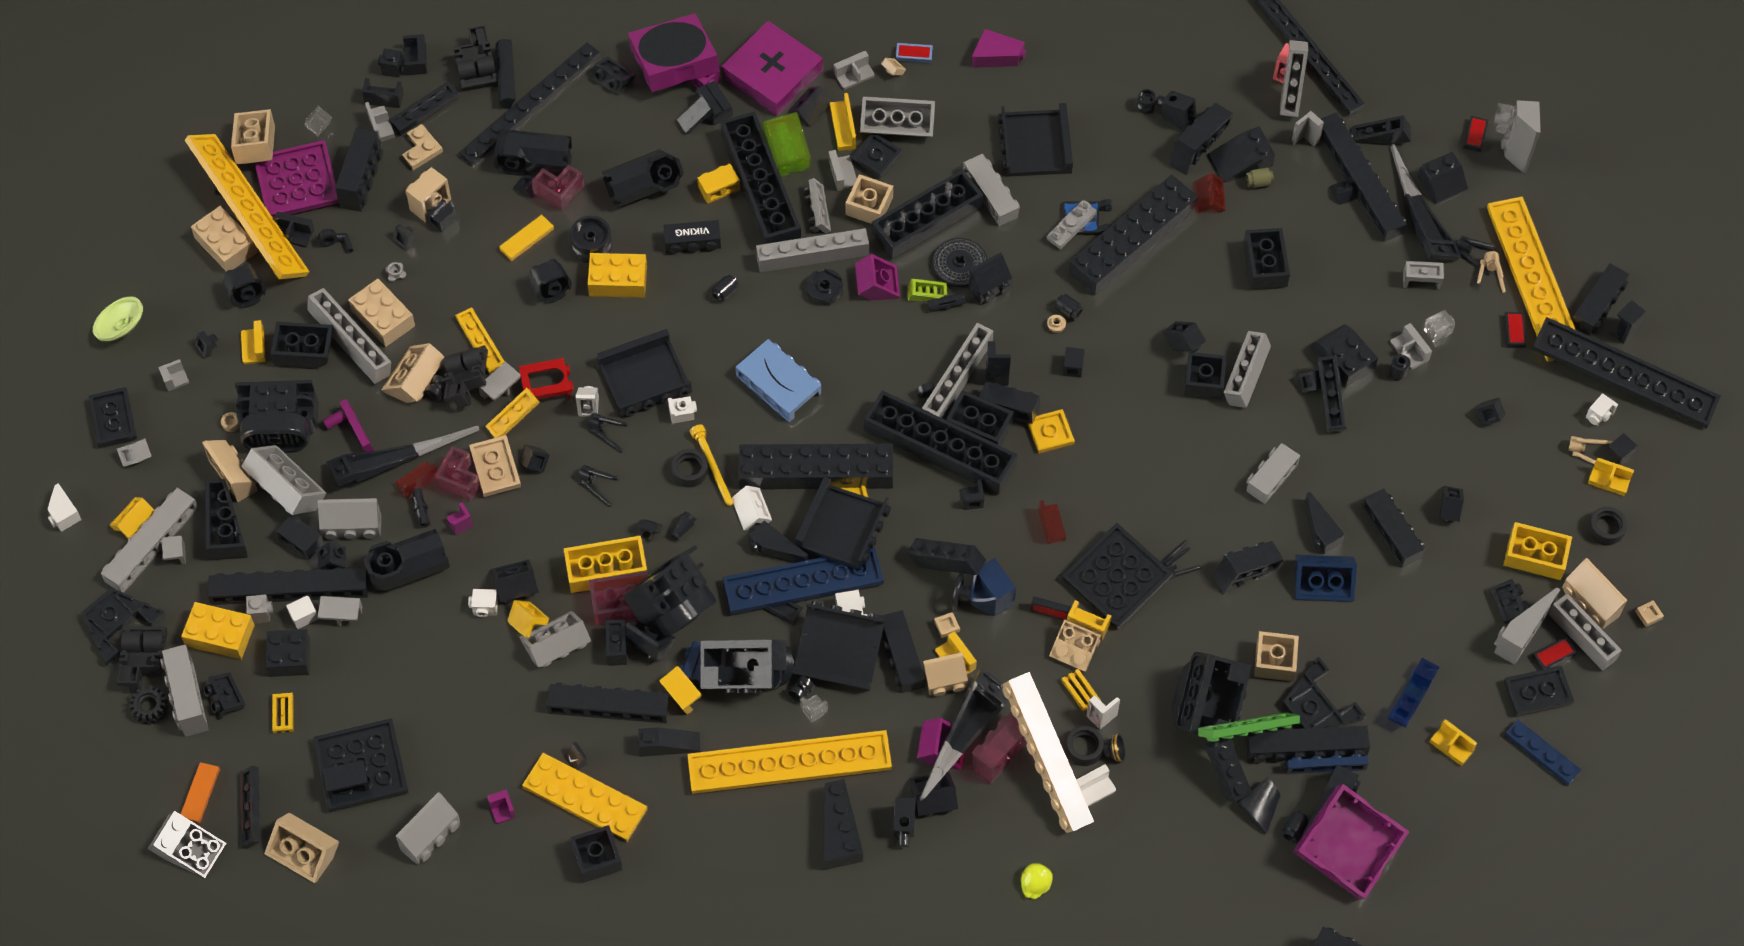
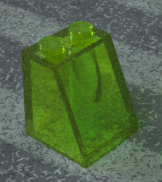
(787, 143)

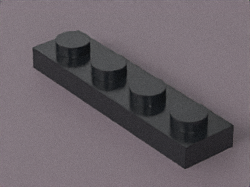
(424, 108)
(249, 807)

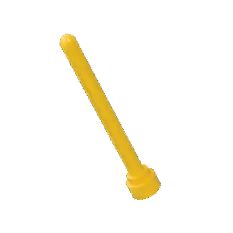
(699, 434)

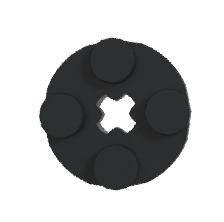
(824, 296)

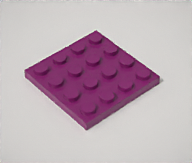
(297, 179)

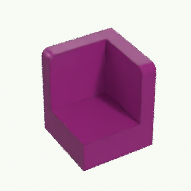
(460, 520)
(501, 806)

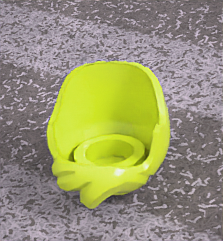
(1036, 880)

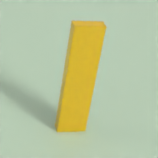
(479, 337)

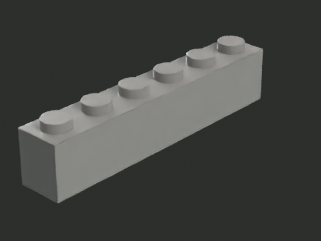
(812, 250)
(349, 336)
(959, 371)
(148, 540)

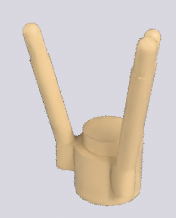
(1492, 263)
(1578, 444)

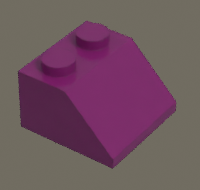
(877, 278)
(932, 740)

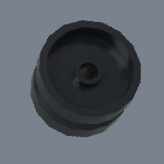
(589, 236)

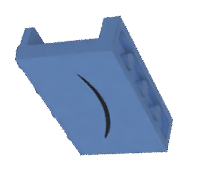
(777, 379)

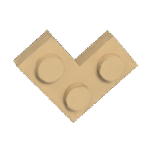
(425, 147)

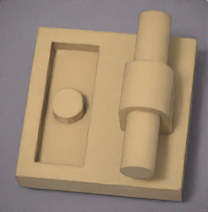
(1075, 645)

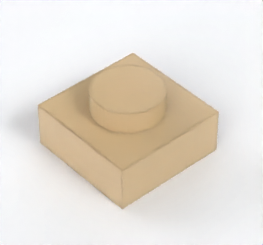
(893, 67)
(1649, 613)
(946, 624)

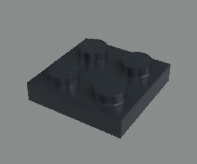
(876, 155)

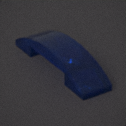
(1414, 693)

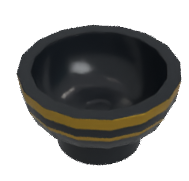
(1115, 748)

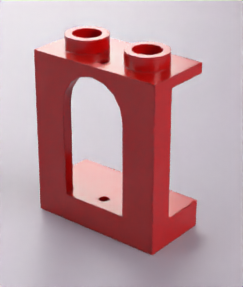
(561, 388)

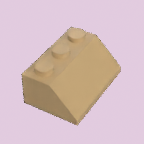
(414, 373)
(228, 467)
(1594, 594)
(301, 847)

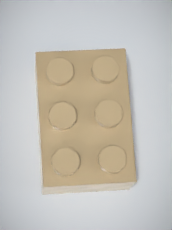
(253, 136)
(224, 239)
(381, 312)

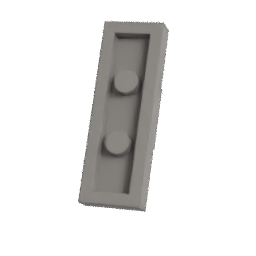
(818, 206)
(1071, 224)

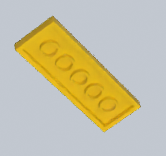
(584, 797)

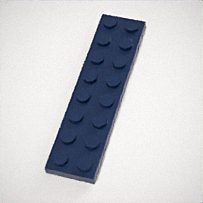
(798, 583)

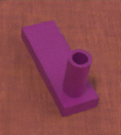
(348, 413)

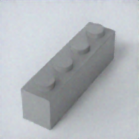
(1293, 78)
(996, 195)
(1247, 369)
(1585, 632)

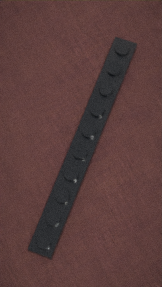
(1316, 58)
(530, 102)

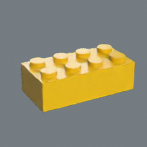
(603, 561)

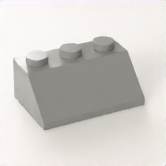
(349, 518)
(556, 639)
(428, 829)

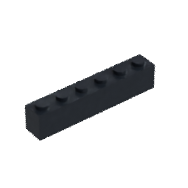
(608, 703)
(1307, 743)

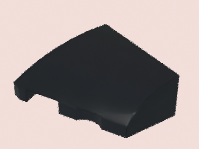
(1261, 804)

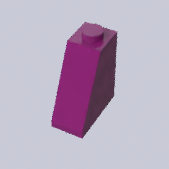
(997, 51)

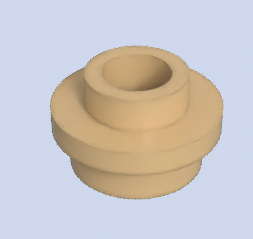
(1056, 328)

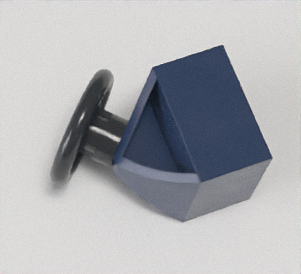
(990, 590)

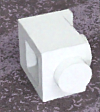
(681, 409)
(1601, 410)

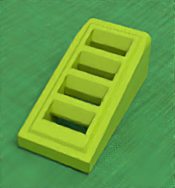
(925, 284)

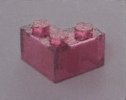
(560, 189)
(454, 475)

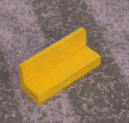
(843, 124)

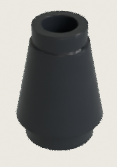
(683, 525)

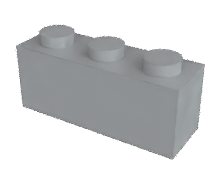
(1272, 472)

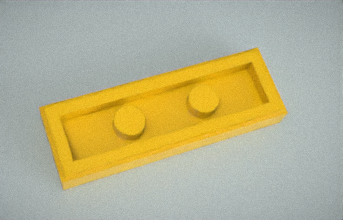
(526, 237)
(512, 414)

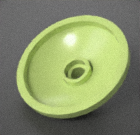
(118, 319)

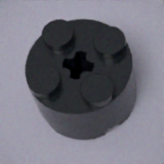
(549, 281)
(244, 286)

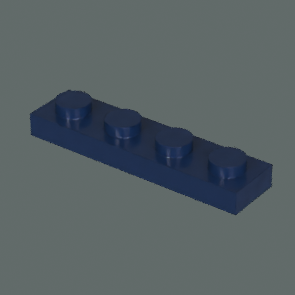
(1542, 752)
(1318, 764)

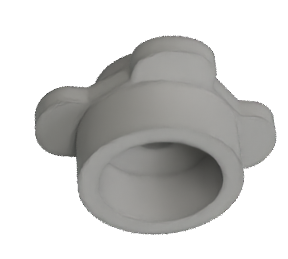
(395, 267)

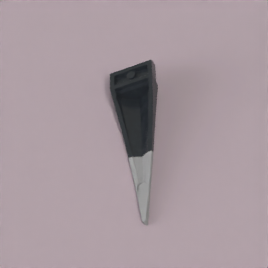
(1430, 232)
(367, 464)
(979, 707)

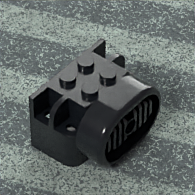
(277, 413)
(671, 594)
(734, 665)
(1209, 692)

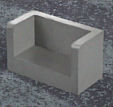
(1423, 273)

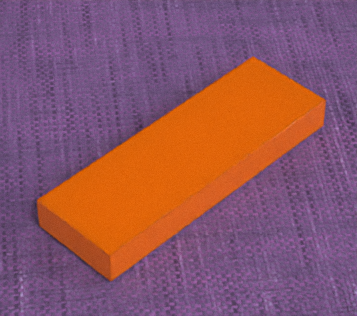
(200, 792)

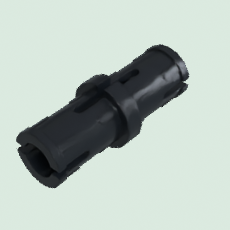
(946, 301)
(420, 508)

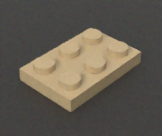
(495, 466)

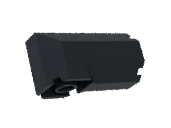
(531, 151)
(642, 177)
(405, 561)

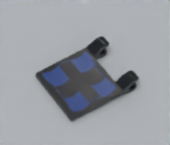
(1092, 226)

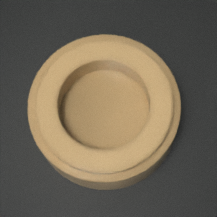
(229, 422)

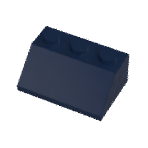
(1325, 577)

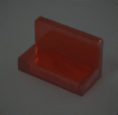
(1210, 193)
(417, 478)
(1051, 523)

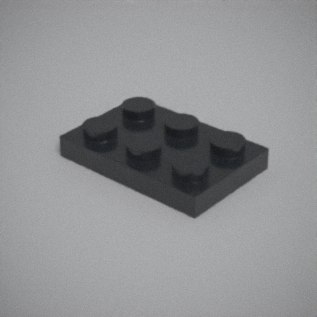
(112, 417)
(1538, 691)

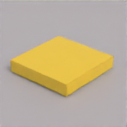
(1051, 431)

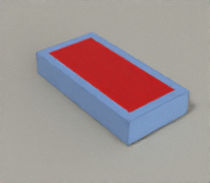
(914, 53)

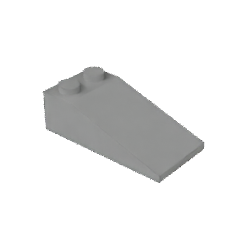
(1517, 635)

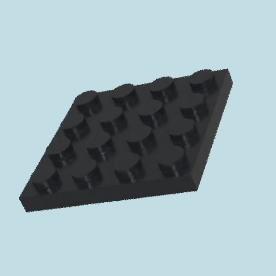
(1117, 575)
(379, 750)

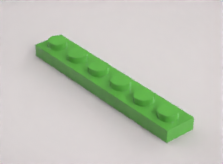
(1253, 725)

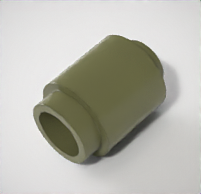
(1259, 177)

